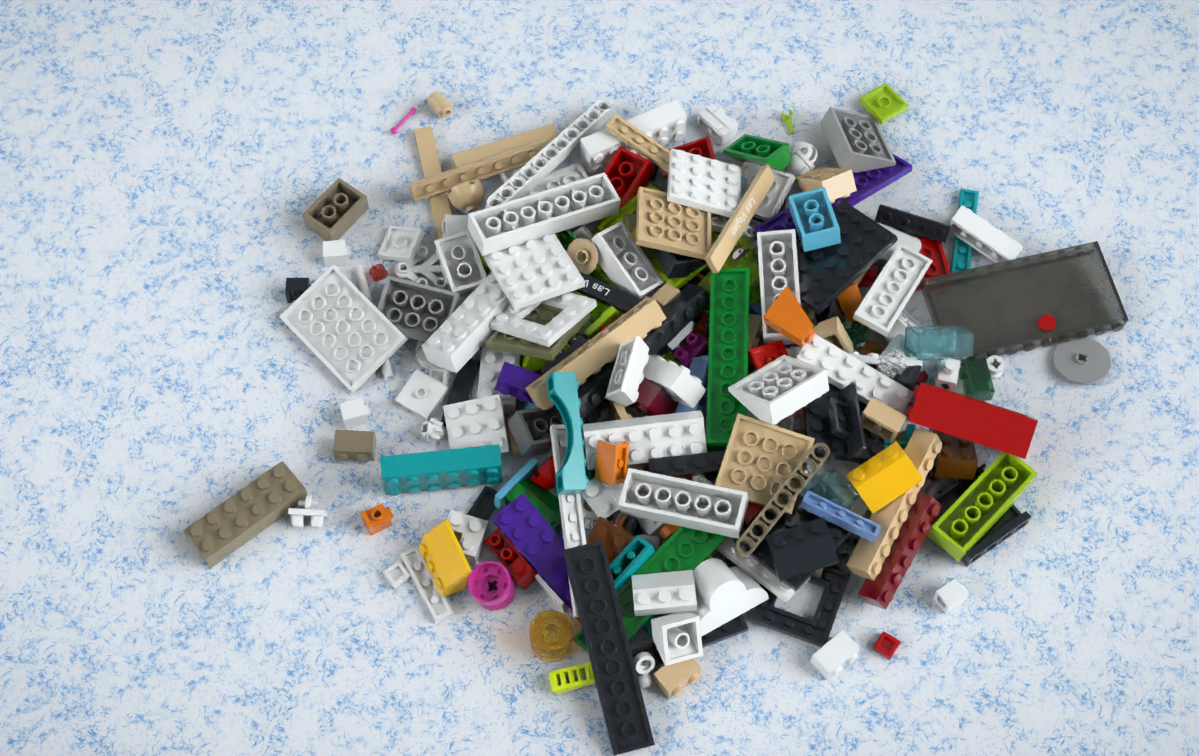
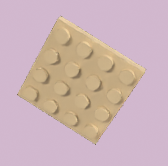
(671, 225)
(762, 459)

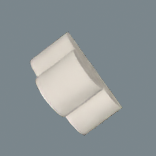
(723, 593)

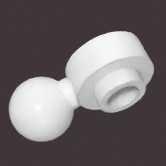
(644, 668)

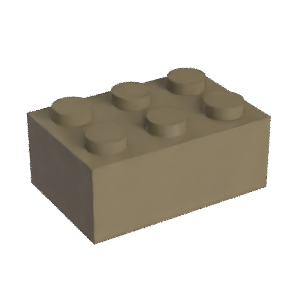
(335, 210)

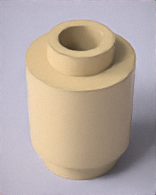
(439, 104)

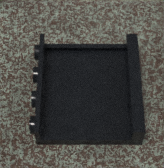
(1005, 527)

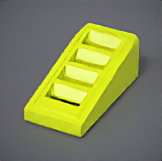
(562, 673)

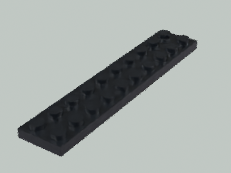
(608, 648)

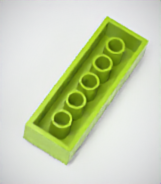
(982, 505)

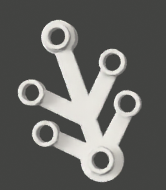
(426, 269)

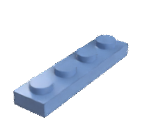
(840, 516)

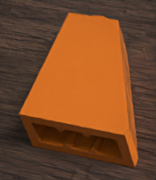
(790, 319)

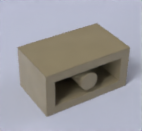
(354, 445)

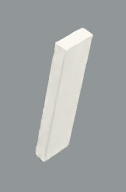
(424, 582)

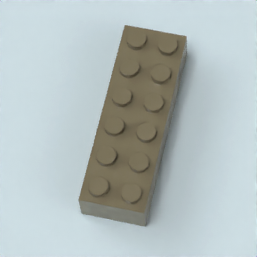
(245, 514)

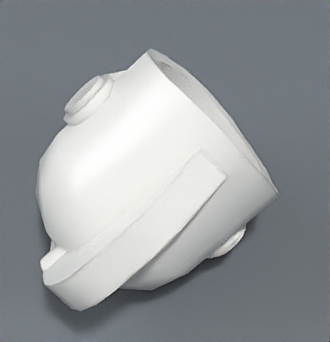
(803, 160)

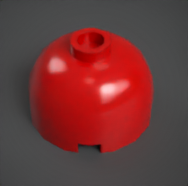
(545, 475)

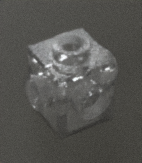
(889, 368)

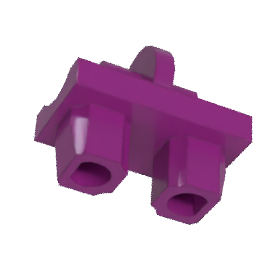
(694, 348)

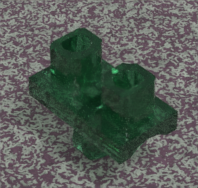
(858, 334)

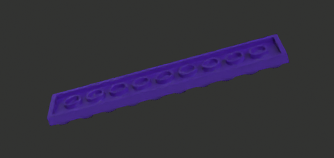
(866, 184)

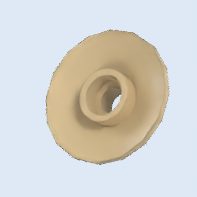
(577, 252)

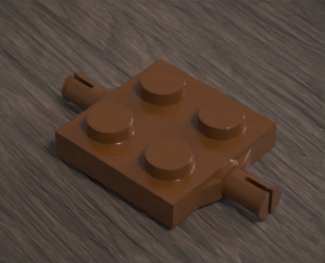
(612, 534)

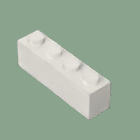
(983, 236)

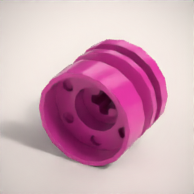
(486, 576)

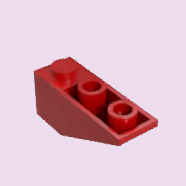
(511, 558)

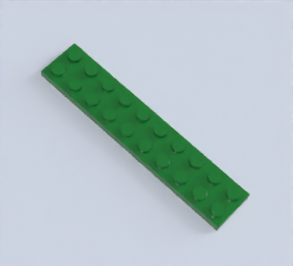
(726, 350)
(679, 553)

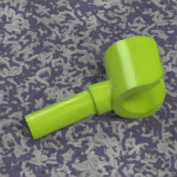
(787, 119)

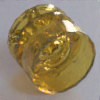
(556, 645)

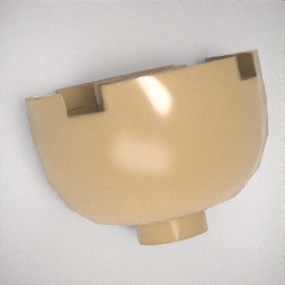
(467, 195)

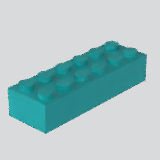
(441, 469)

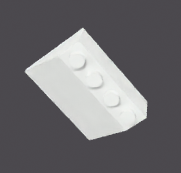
(780, 388)

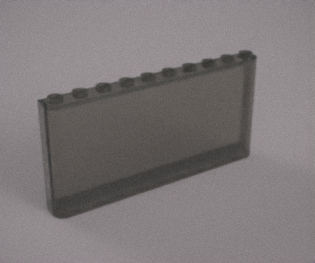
(1009, 298)

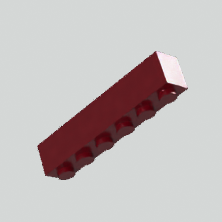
(902, 552)

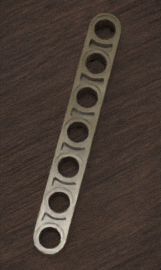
(785, 491)

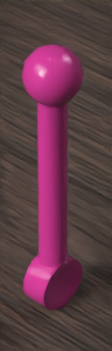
(412, 111)

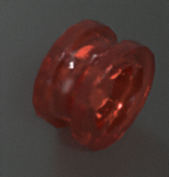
(378, 272)

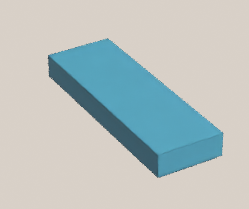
(523, 474)

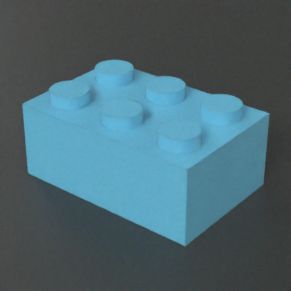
(814, 219)

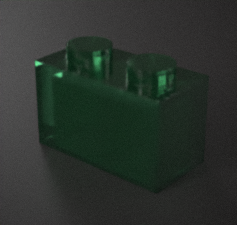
(976, 379)

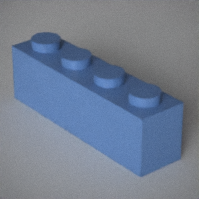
(698, 368)

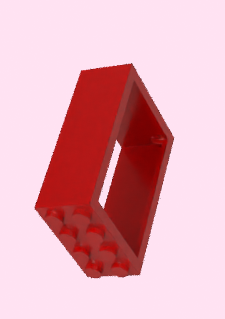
(972, 419)

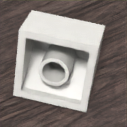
(677, 637)

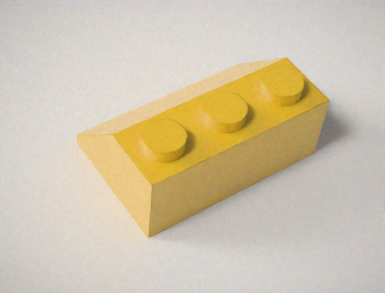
(884, 477)
(445, 559)

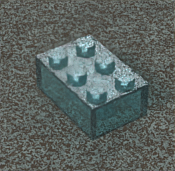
(939, 342)

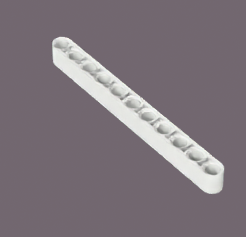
(552, 154)

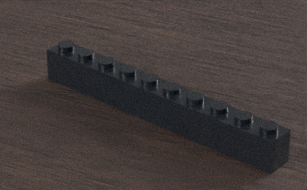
(678, 314)

